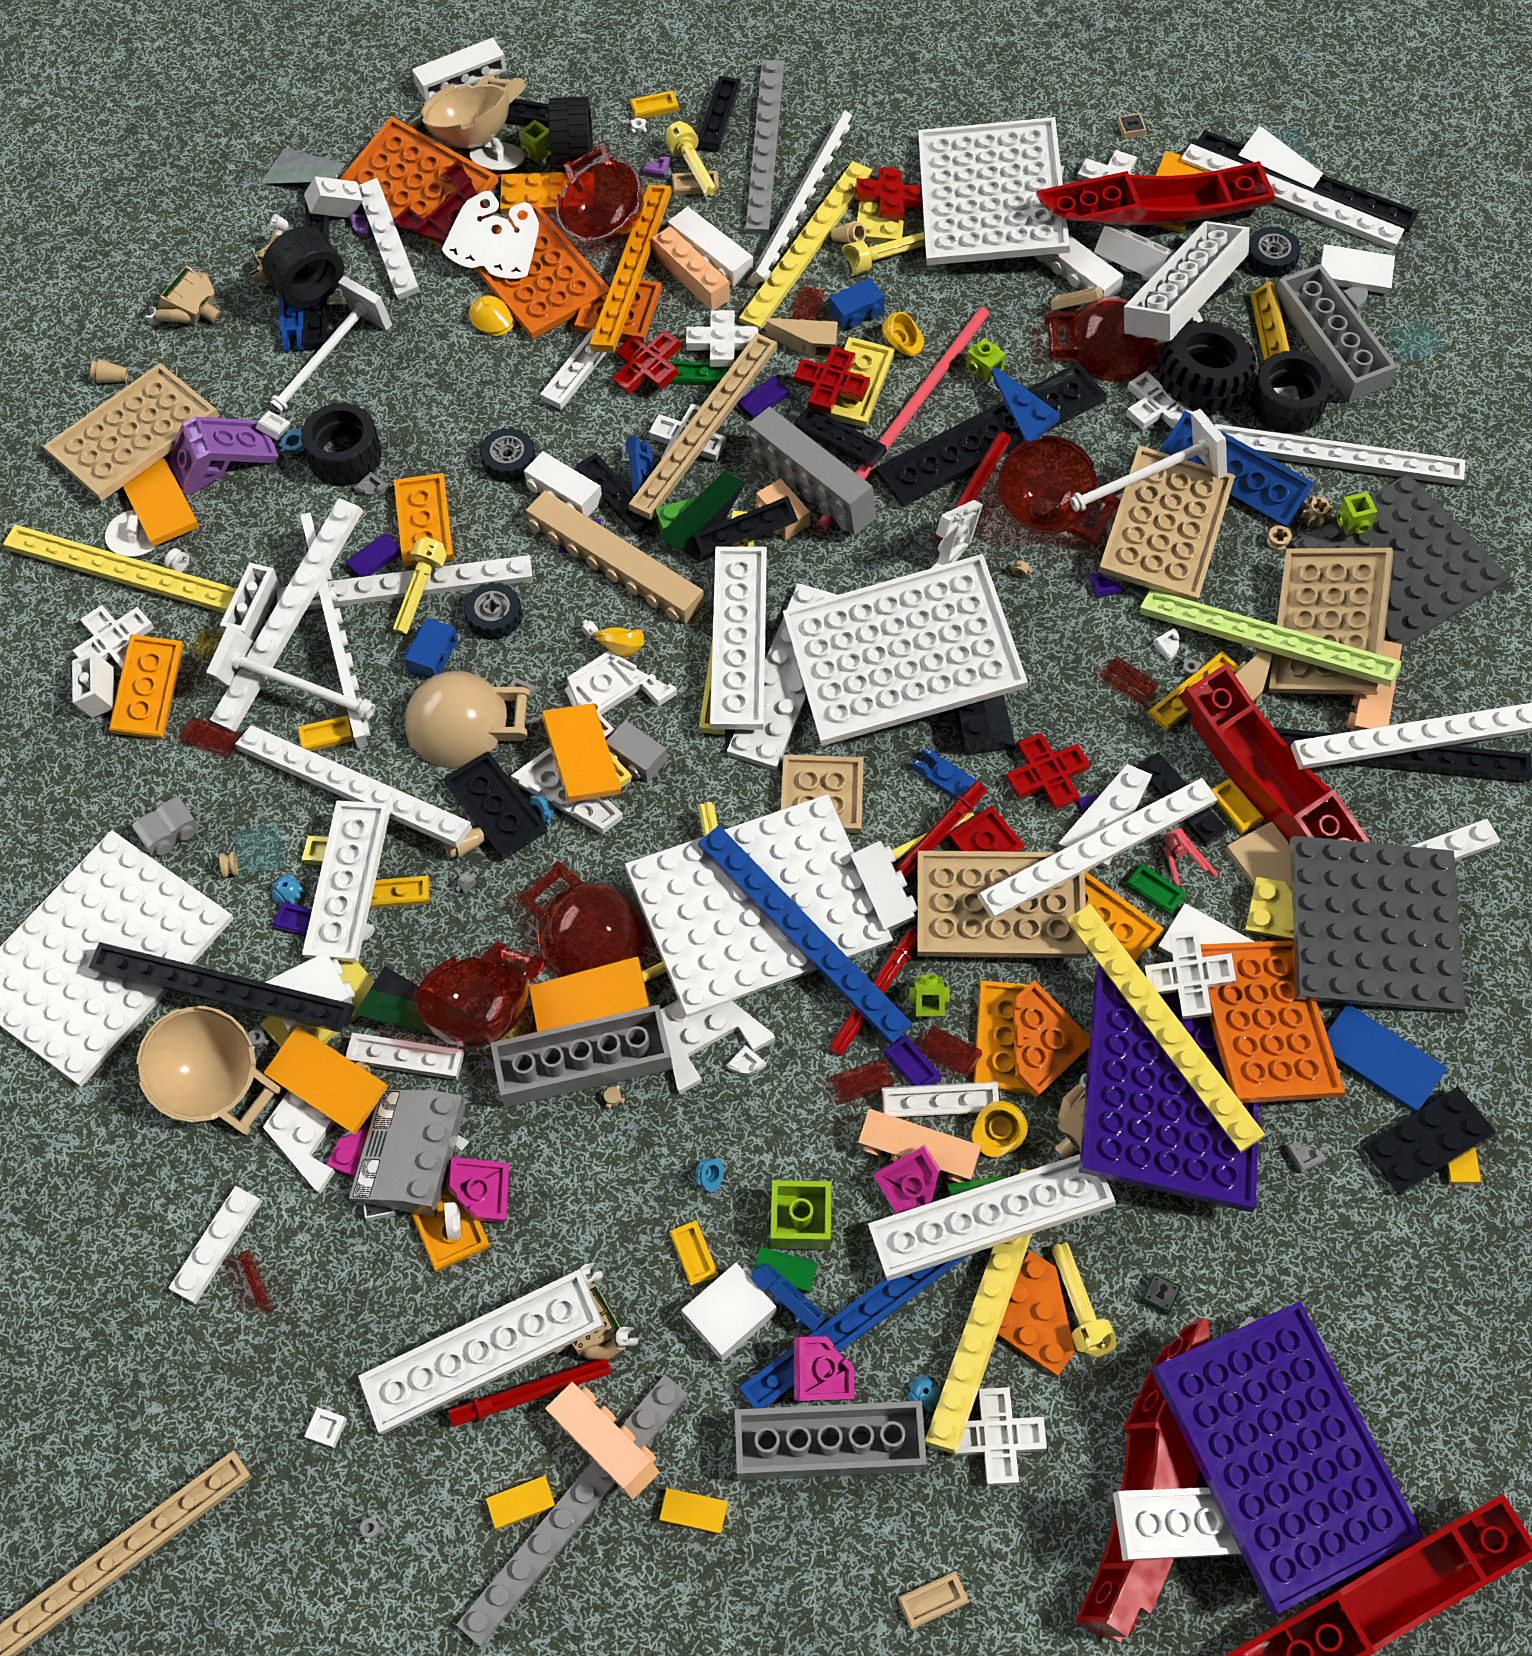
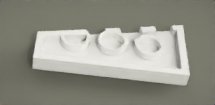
(542, 780)
(1113, 804)

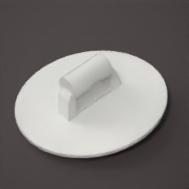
(497, 155)
(127, 536)

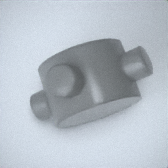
(1190, 667)
(466, 882)
(258, 1037)
(370, 1528)

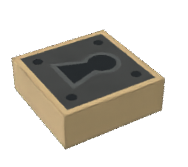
(1131, 126)

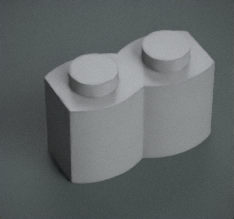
(165, 827)

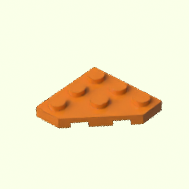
(638, 318)
(1043, 1039)
(1037, 1316)

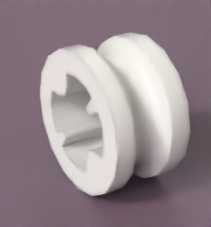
(176, 560)

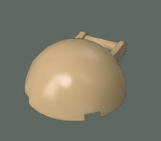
(471, 114)
(462, 717)
(200, 1067)

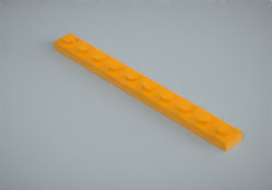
(630, 270)

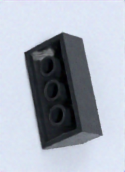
(984, 726)

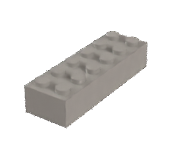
(1335, 332)
(812, 471)
(581, 1056)
(830, 1440)

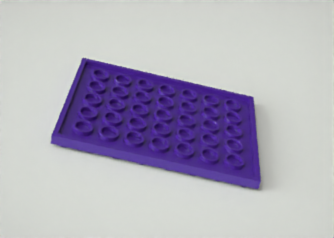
(1146, 1119)
(1286, 1456)

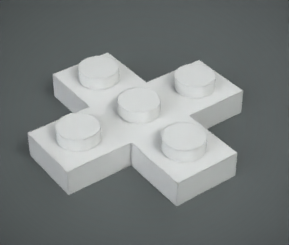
(1119, 163)
(720, 338)
(1153, 403)
(668, 430)
(112, 636)
(1191, 974)
(1001, 1436)

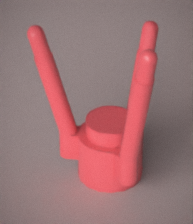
(1180, 845)

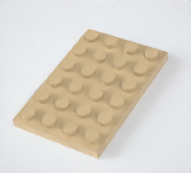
(128, 431)
(1167, 526)
(1338, 599)
(957, 924)

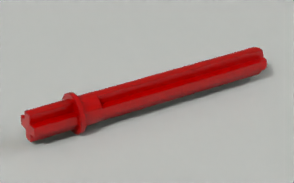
(983, 471)
(943, 827)
(898, 957)
(528, 1392)

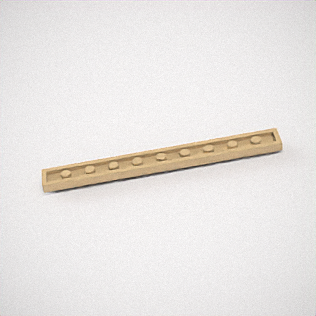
(702, 426)
(122, 1554)

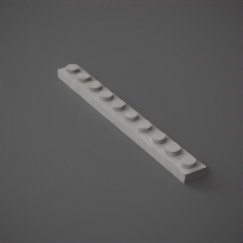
(765, 148)
(564, 1520)

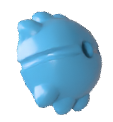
(291, 442)
(543, 808)
(289, 893)
(710, 1174)
(928, 1400)

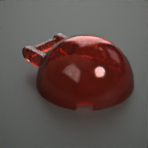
(600, 199)
(1098, 341)
(1038, 487)
(585, 923)
(477, 997)

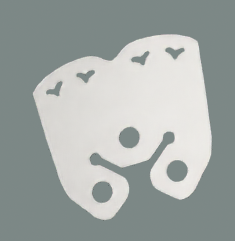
(492, 249)

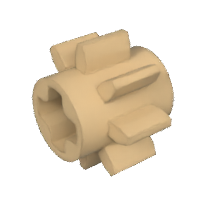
(1316, 511)

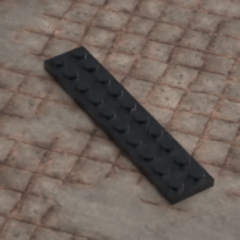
(966, 444)

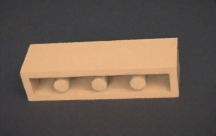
(691, 268)
(1374, 710)
(901, 1137)
(602, 1440)

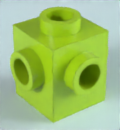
(535, 141)
(984, 358)
(1357, 513)
(929, 995)

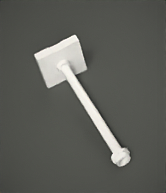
(362, 304)
(1207, 444)
(232, 656)

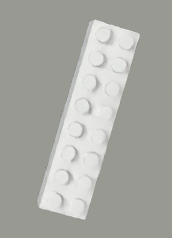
(1186, 281)

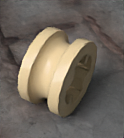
(1284, 533)
(229, 864)

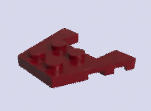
(440, 221)

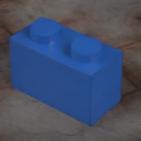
(856, 304)
(430, 648)

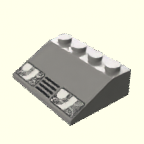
(408, 1150)

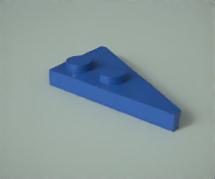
(1029, 412)

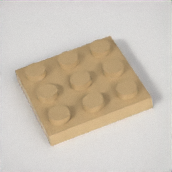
(815, 776)

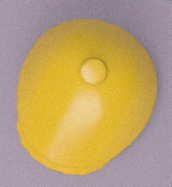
(491, 316)
(902, 334)
(621, 640)
(999, 1129)

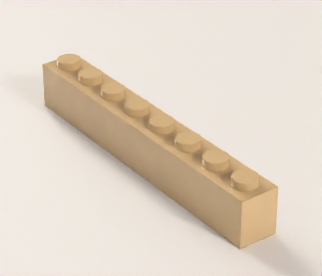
(615, 557)

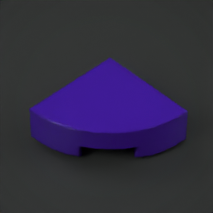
(1103, 586)

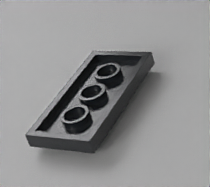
(495, 805)
(1429, 1140)

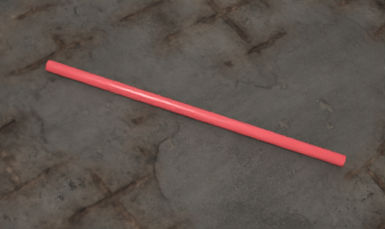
(920, 396)

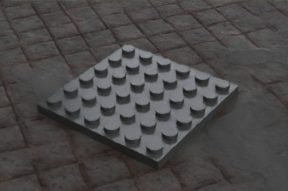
(1433, 564)
(1376, 924)

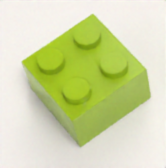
(801, 1215)

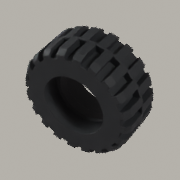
(1204, 387)

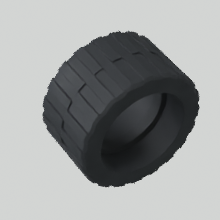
(569, 129)
(289, 254)
(1288, 414)
(334, 422)

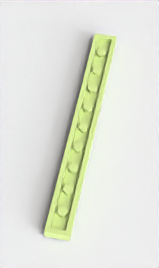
(1271, 638)

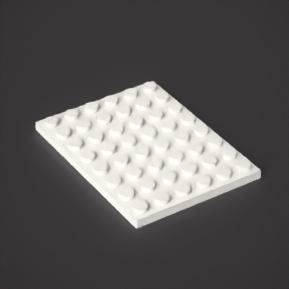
(984, 189)
(904, 649)
(111, 898)
(719, 940)

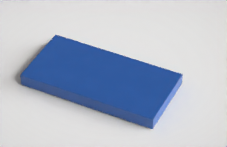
(1383, 1058)

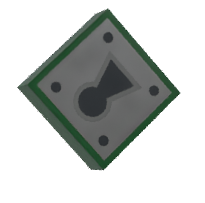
(1161, 1294)

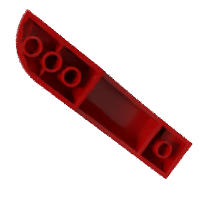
(1160, 199)
(1264, 763)
(1153, 1461)
(1403, 1588)

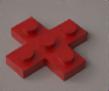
(889, 193)
(647, 362)
(831, 380)
(1048, 771)

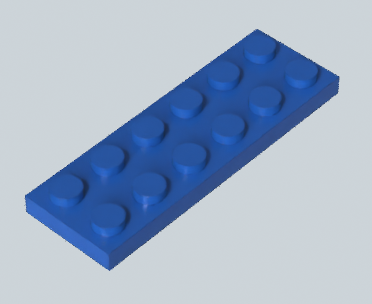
(1257, 480)

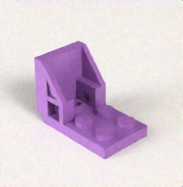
(209, 444)

